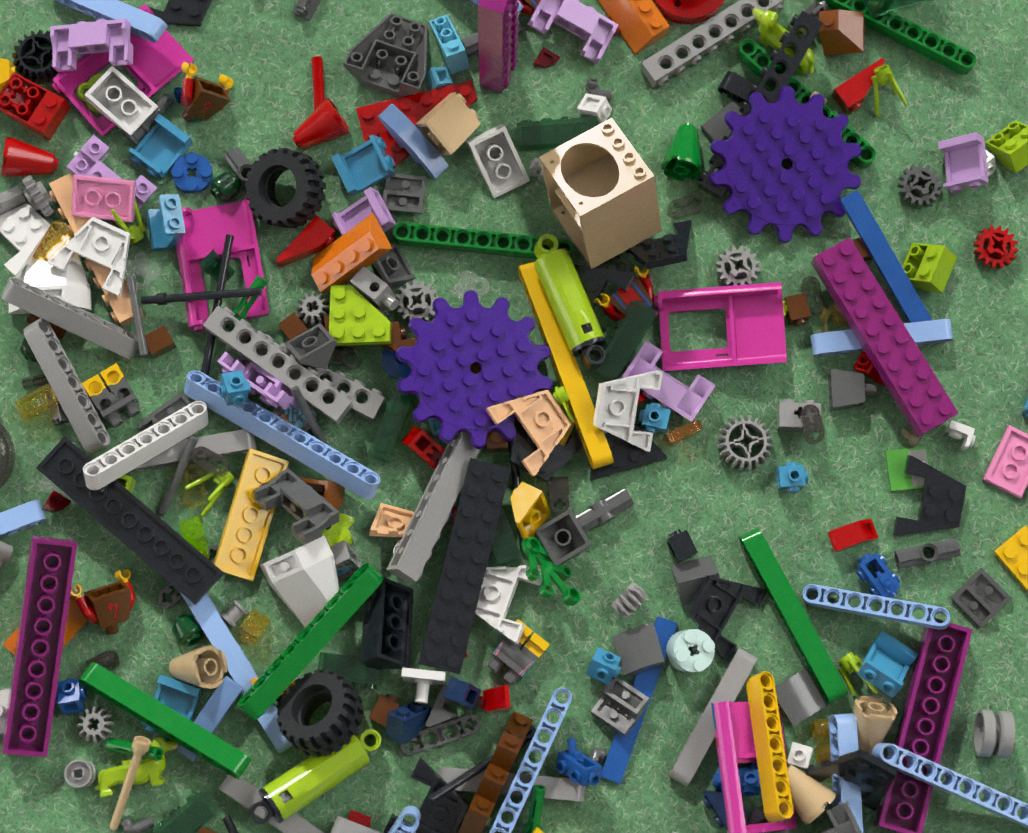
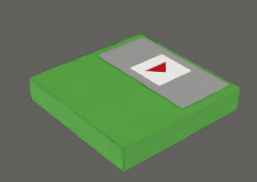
(895, 466)

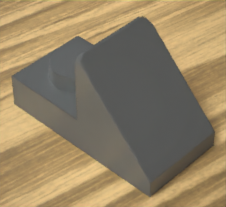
(438, 714)

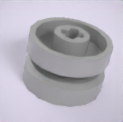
(994, 733)

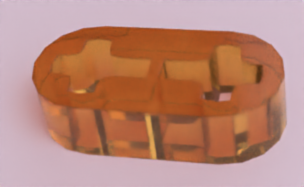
(683, 432)

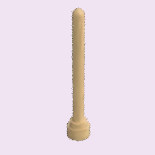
(140, 747)

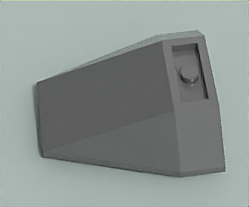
(391, 57)

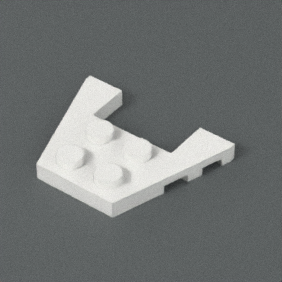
(25, 232)
(102, 245)
(618, 405)
(496, 597)

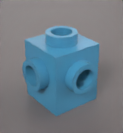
(234, 388)
(654, 425)
(786, 482)
(604, 666)

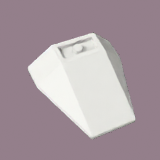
(68, 285)
(304, 578)

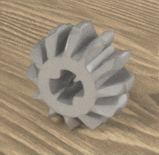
(311, 301)
(629, 600)
(102, 726)

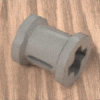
(234, 613)

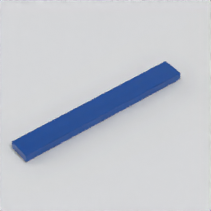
(884, 258)
(645, 683)

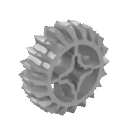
(736, 443)

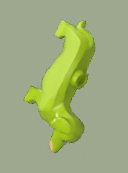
(771, 34)
(147, 770)

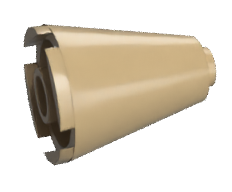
(200, 667)
(873, 721)
(808, 794)

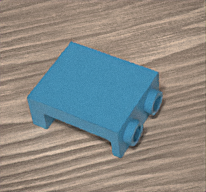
(161, 148)
(364, 165)
(167, 223)
(887, 663)
(177, 696)

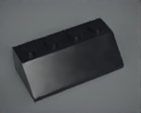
(387, 626)

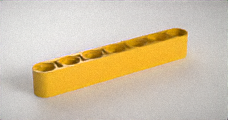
(769, 747)

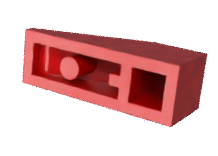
(853, 91)
(311, 240)
(423, 446)
(495, 699)

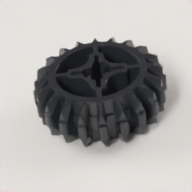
(23, 58)

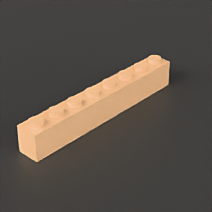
(122, 310)

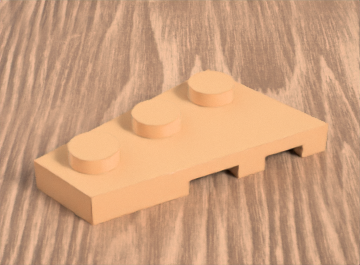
(390, 521)

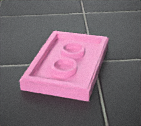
(98, 195)
(1010, 463)

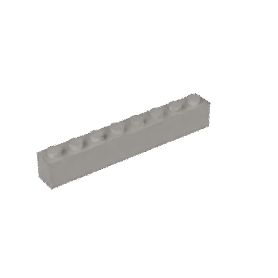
(433, 510)

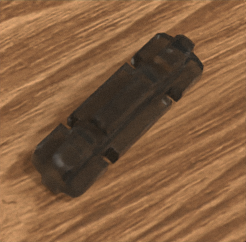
(37, 381)

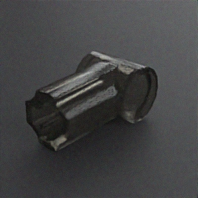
(340, 356)

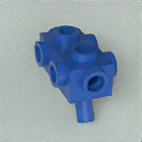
(882, 581)
(578, 766)
(748, 780)

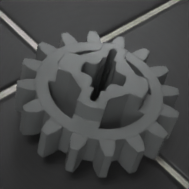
(922, 177)

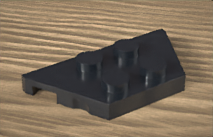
(627, 456)

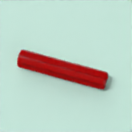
(318, 81)

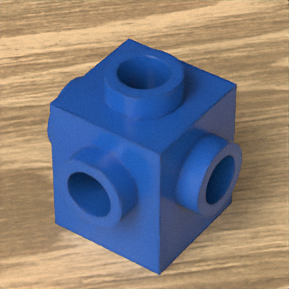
(71, 696)

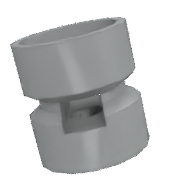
(80, 773)

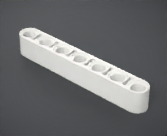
(145, 445)

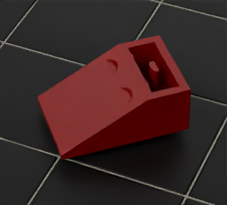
(33, 106)

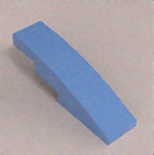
(413, 140)
(215, 710)

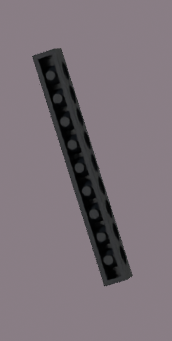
(809, 27)

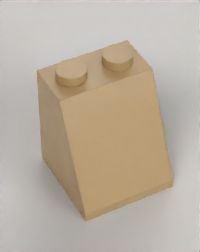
(449, 124)

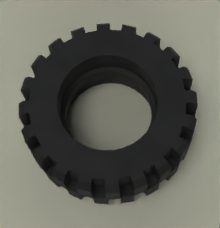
(262, 188)
(335, 727)

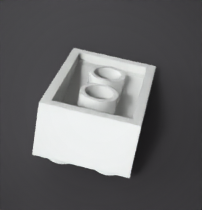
(120, 101)
(498, 160)

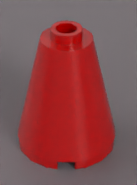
(321, 126)
(26, 160)

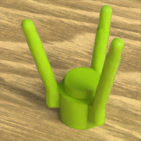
(884, 76)
(135, 231)
(221, 483)
(852, 663)

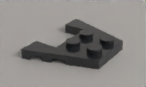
(183, 12)
(664, 250)
(596, 279)
(524, 446)
(940, 500)
(715, 605)
(862, 770)
(440, 816)

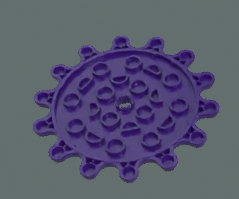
(755, 171)
(443, 361)

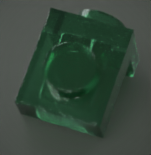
(212, 263)

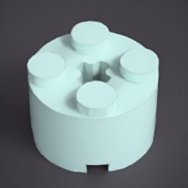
(681, 657)

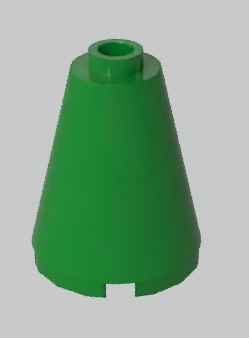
(683, 155)

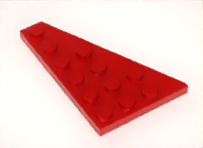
(414, 108)

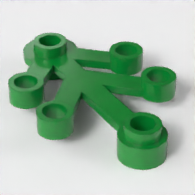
(535, 553)

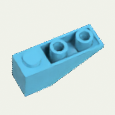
(449, 44)

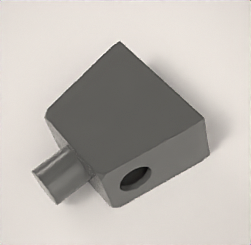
(848, 389)

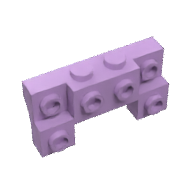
(579, 20)
(89, 38)
(89, 163)
(269, 388)
(672, 393)

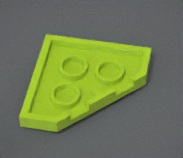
(355, 319)

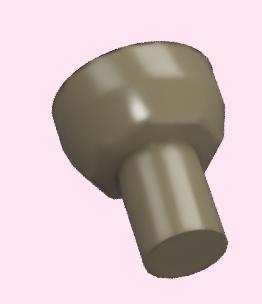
(913, 439)

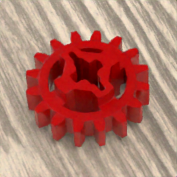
(991, 239)

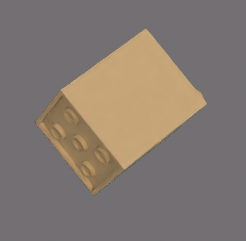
(602, 192)

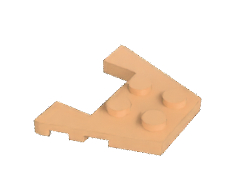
(541, 420)

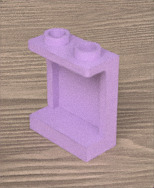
(964, 162)
(369, 204)

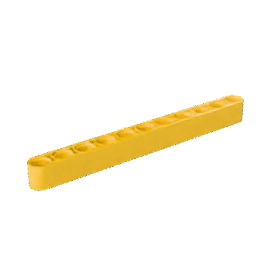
(566, 370)

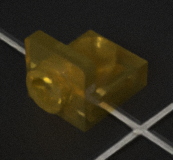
(834, 313)
(253, 627)

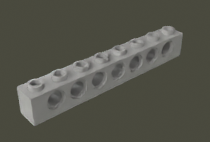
(658, 76)
(216, 325)
(368, 410)

